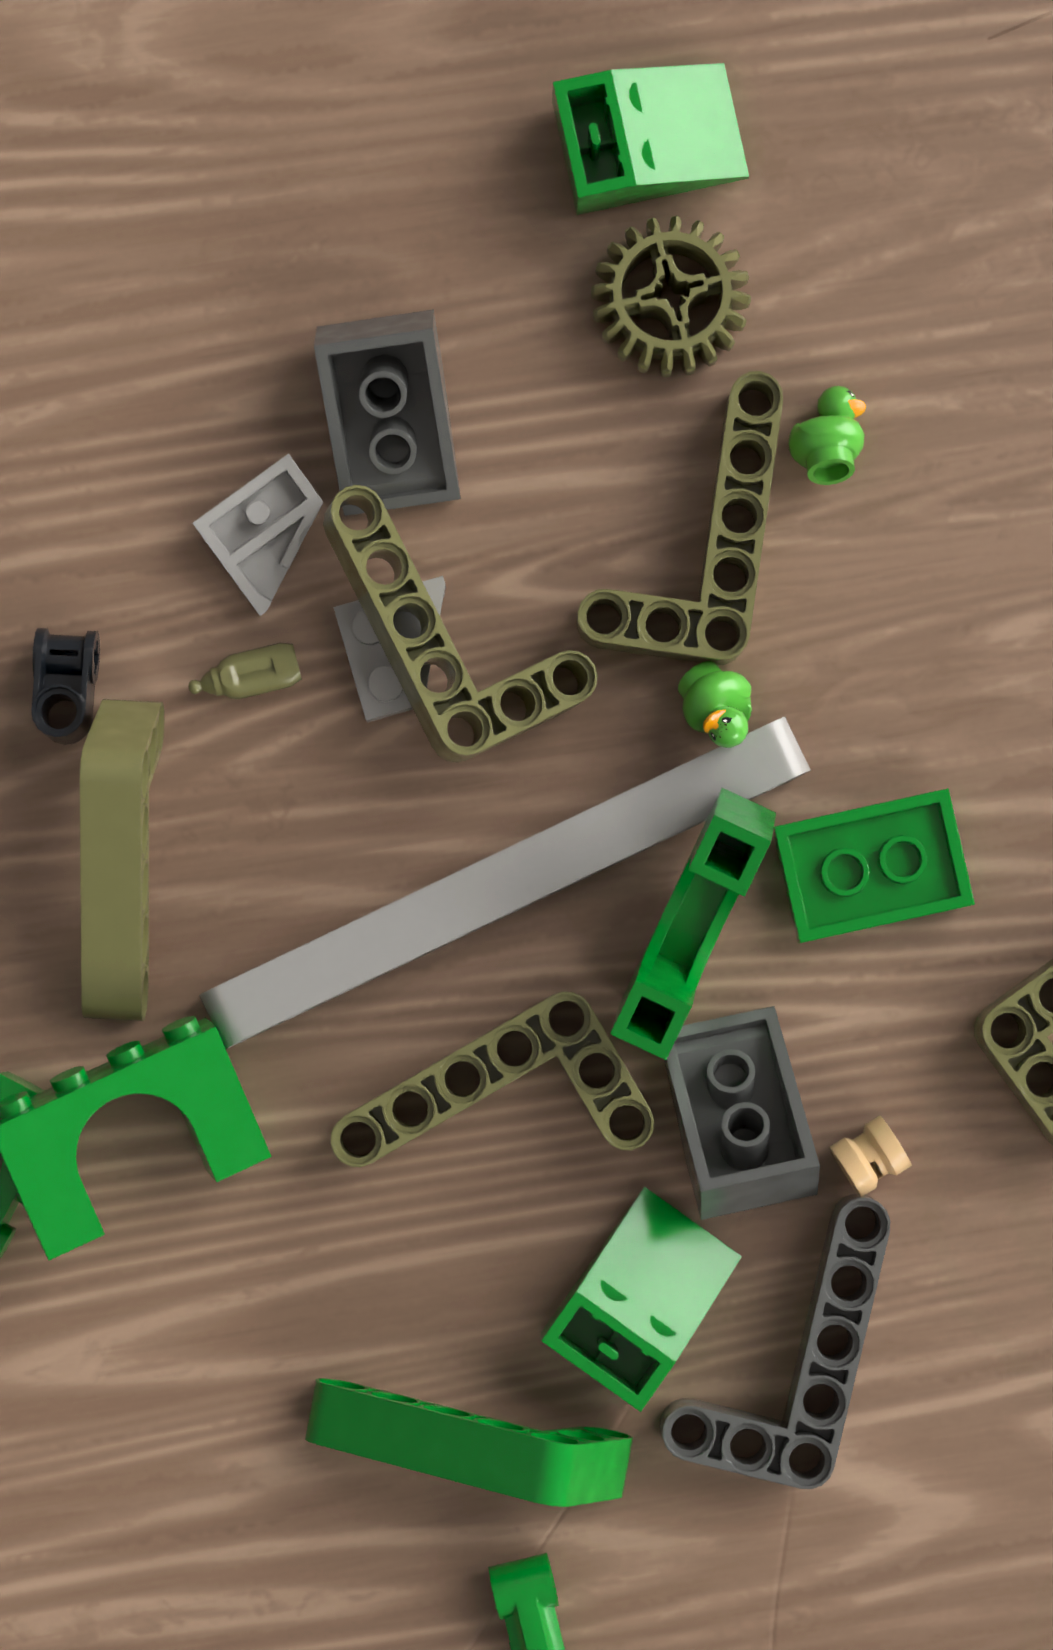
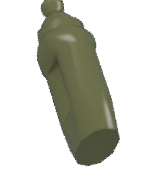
(251, 673)

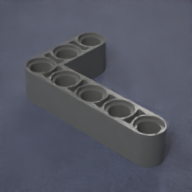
(811, 1368)

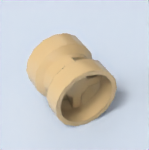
(870, 1156)

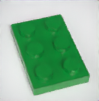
(873, 865)

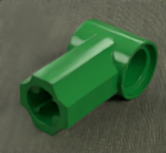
(527, 1602)

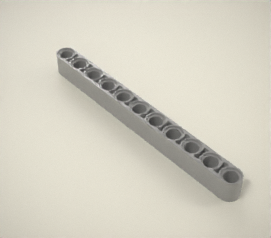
(500, 884)

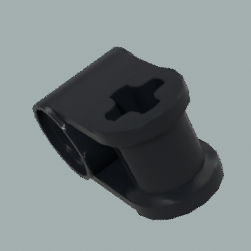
(64, 678)

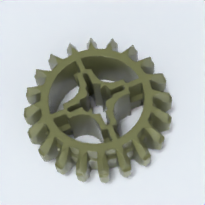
(644, 305)

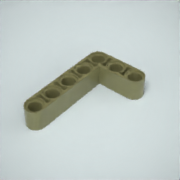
(722, 546)
(434, 644)
(114, 857)
(1028, 1049)
(495, 1074)

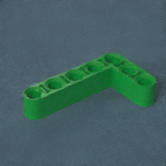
(487, 1453)

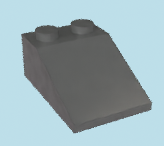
(388, 409)
(740, 1114)

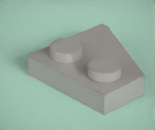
(262, 529)
(372, 672)

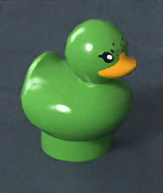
(831, 441)
(716, 703)

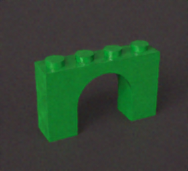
(691, 922)
(43, 1130)

